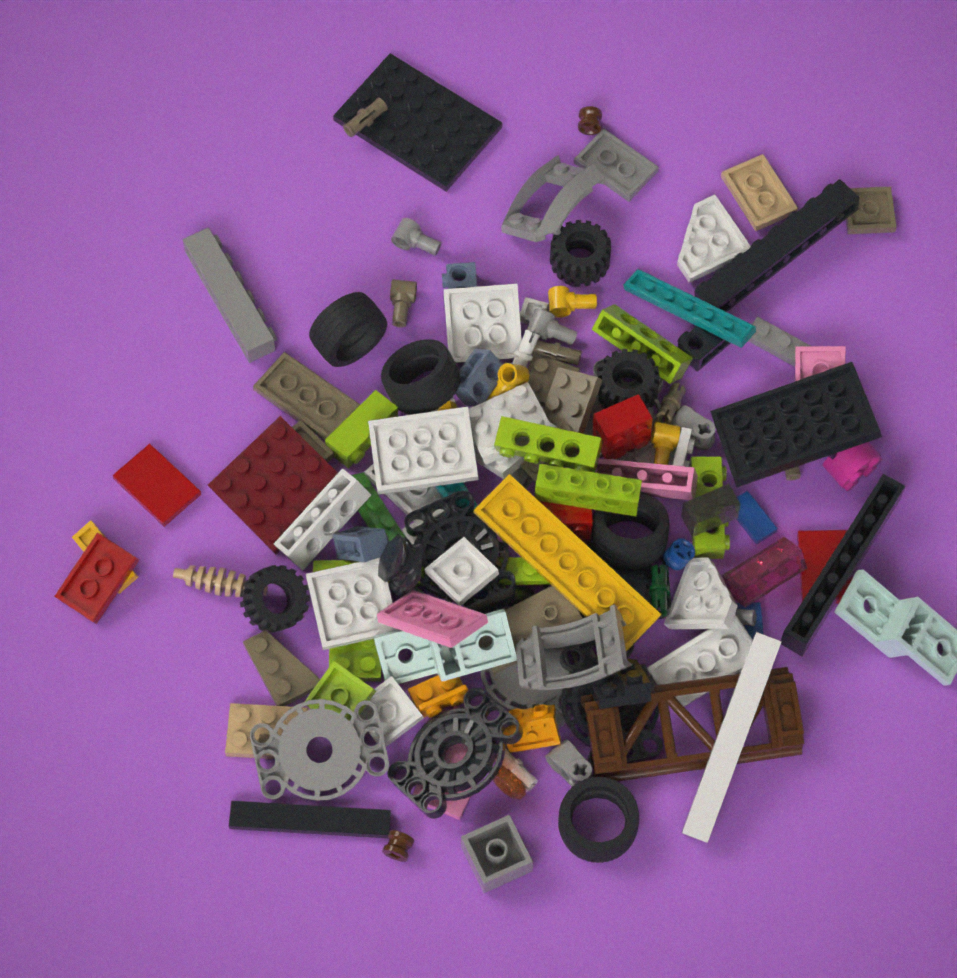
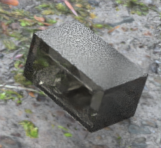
(710, 510)

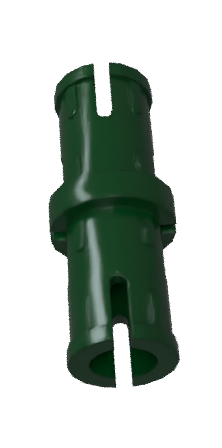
(659, 589)

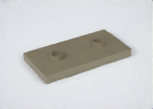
(305, 396)
(543, 609)

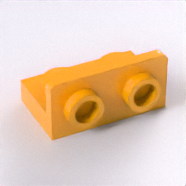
(436, 695)
(538, 727)

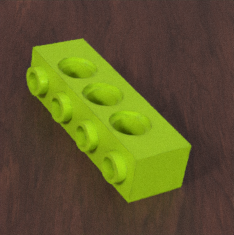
(630, 334)
(512, 429)
(587, 489)
(710, 544)

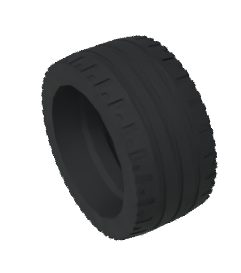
(348, 329)
(413, 361)
(629, 552)
(604, 789)

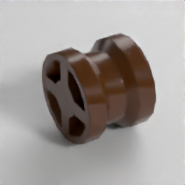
(590, 120)
(398, 846)

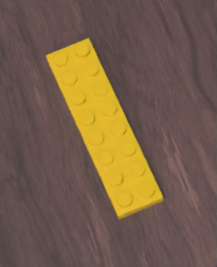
(563, 558)

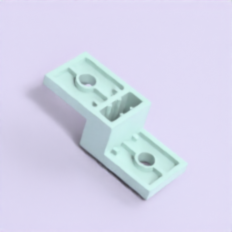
(900, 626)
(447, 662)

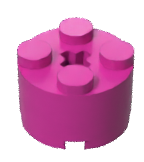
(852, 464)

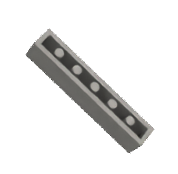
(229, 294)

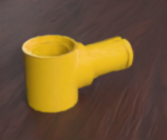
(563, 302)
(506, 381)
(665, 439)

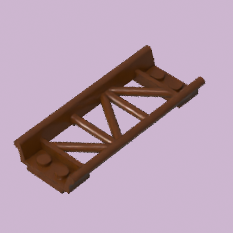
(610, 750)

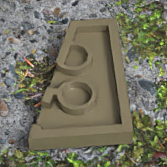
(279, 669)

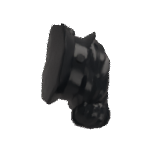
(401, 565)

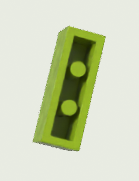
(352, 436)

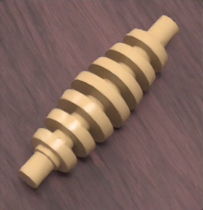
(210, 580)

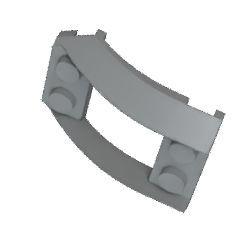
(576, 185)
(610, 646)

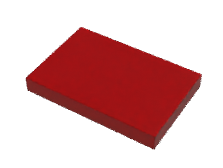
(156, 485)
(817, 549)
(96, 578)

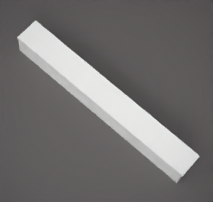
(731, 737)

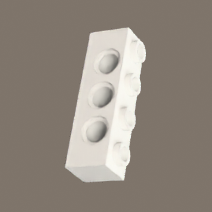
(322, 519)

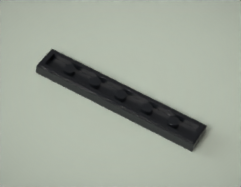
(309, 819)

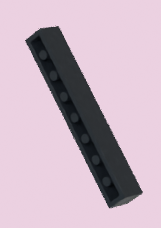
(779, 247)
(842, 565)

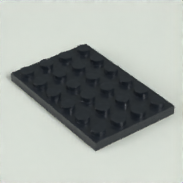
(424, 122)
(795, 424)

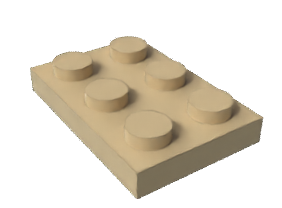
(759, 192)
(241, 721)

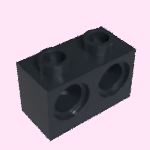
(709, 346)

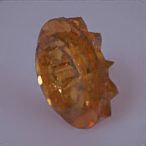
(509, 783)

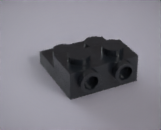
(623, 687)

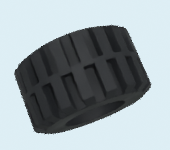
(580, 269)
(632, 366)
(294, 591)

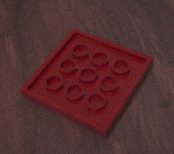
(273, 481)

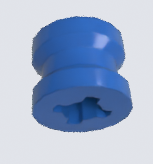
(679, 554)

